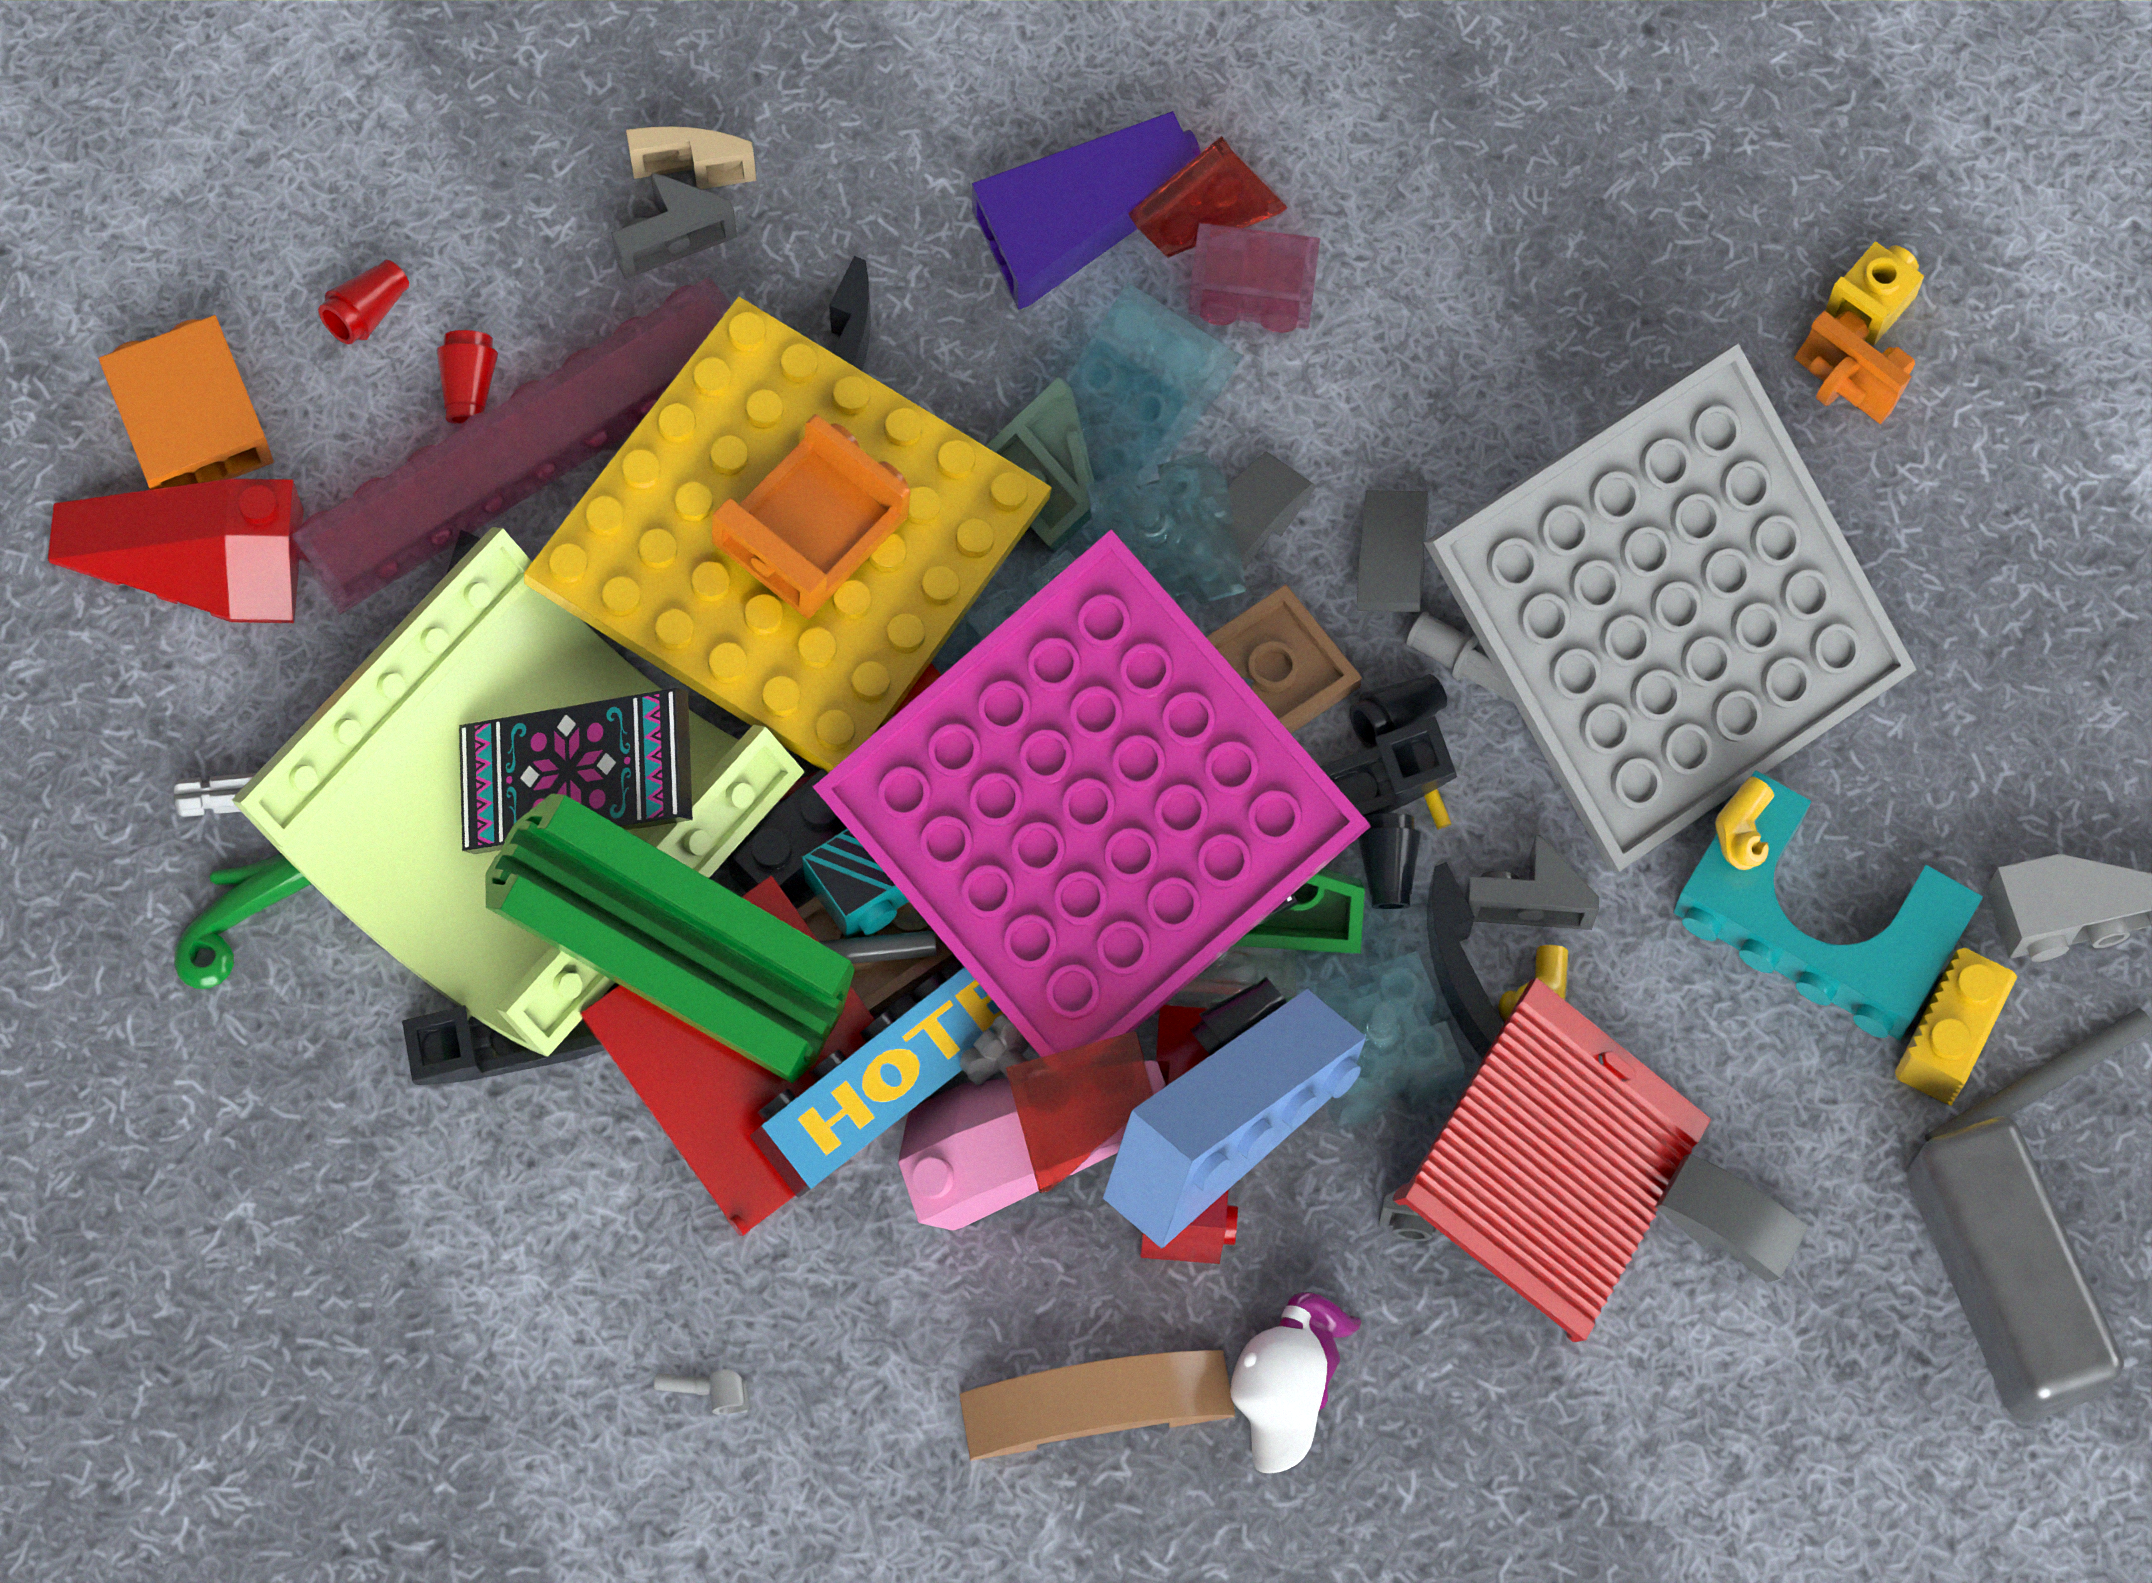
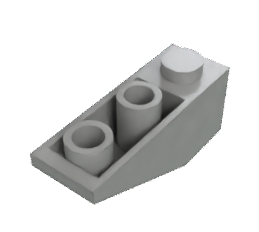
(2065, 902)

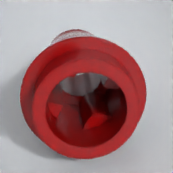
(362, 302)
(466, 372)

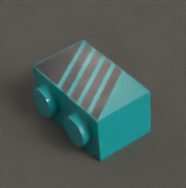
(852, 886)

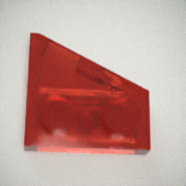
(1210, 190)
(1077, 1102)

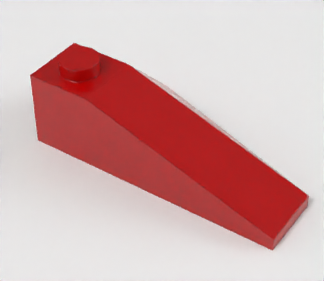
(192, 544)

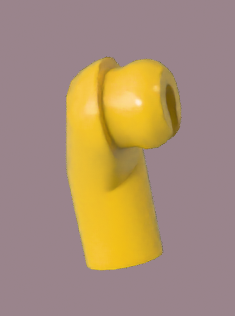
(1737, 828)
(1549, 968)

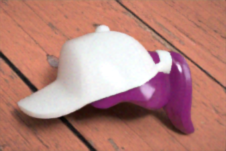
(1286, 1379)

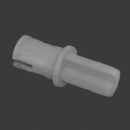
(1456, 652)

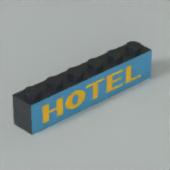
(876, 1084)

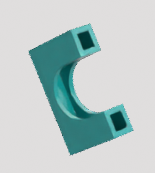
(1873, 979)

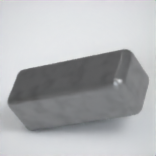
(2014, 1269)

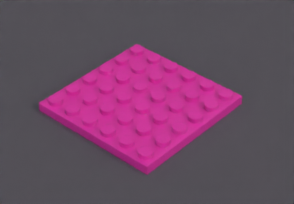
(1091, 805)

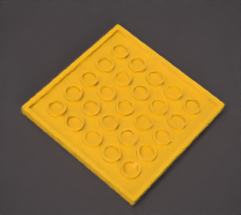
(648, 576)

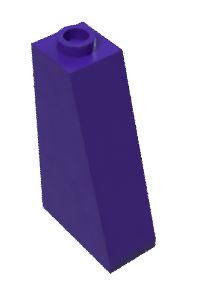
(1076, 203)

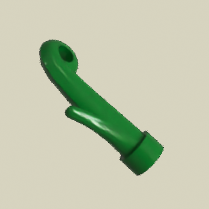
(256, 889)

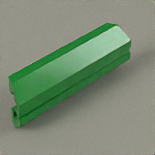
(669, 935)

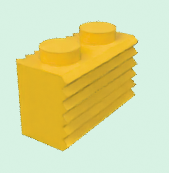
(1955, 1025)

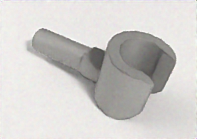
(726, 1388)

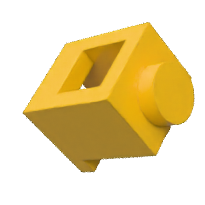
(1877, 288)

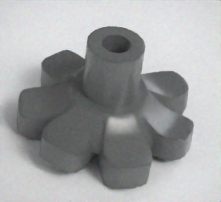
(994, 1051)

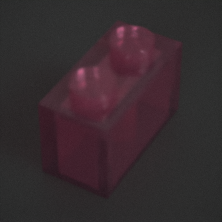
(1253, 277)

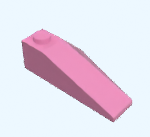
(969, 1153)

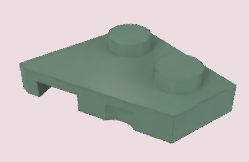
(1051, 446)

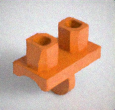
(1852, 367)

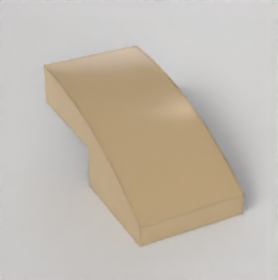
(713, 155)

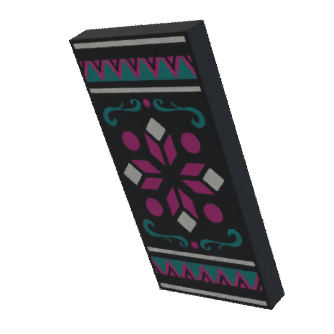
(610, 755)

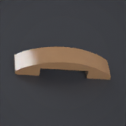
(1096, 1400)

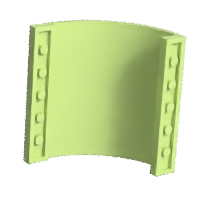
(374, 789)

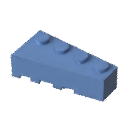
(1230, 1114)

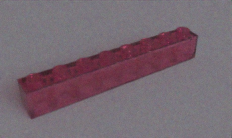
(505, 453)

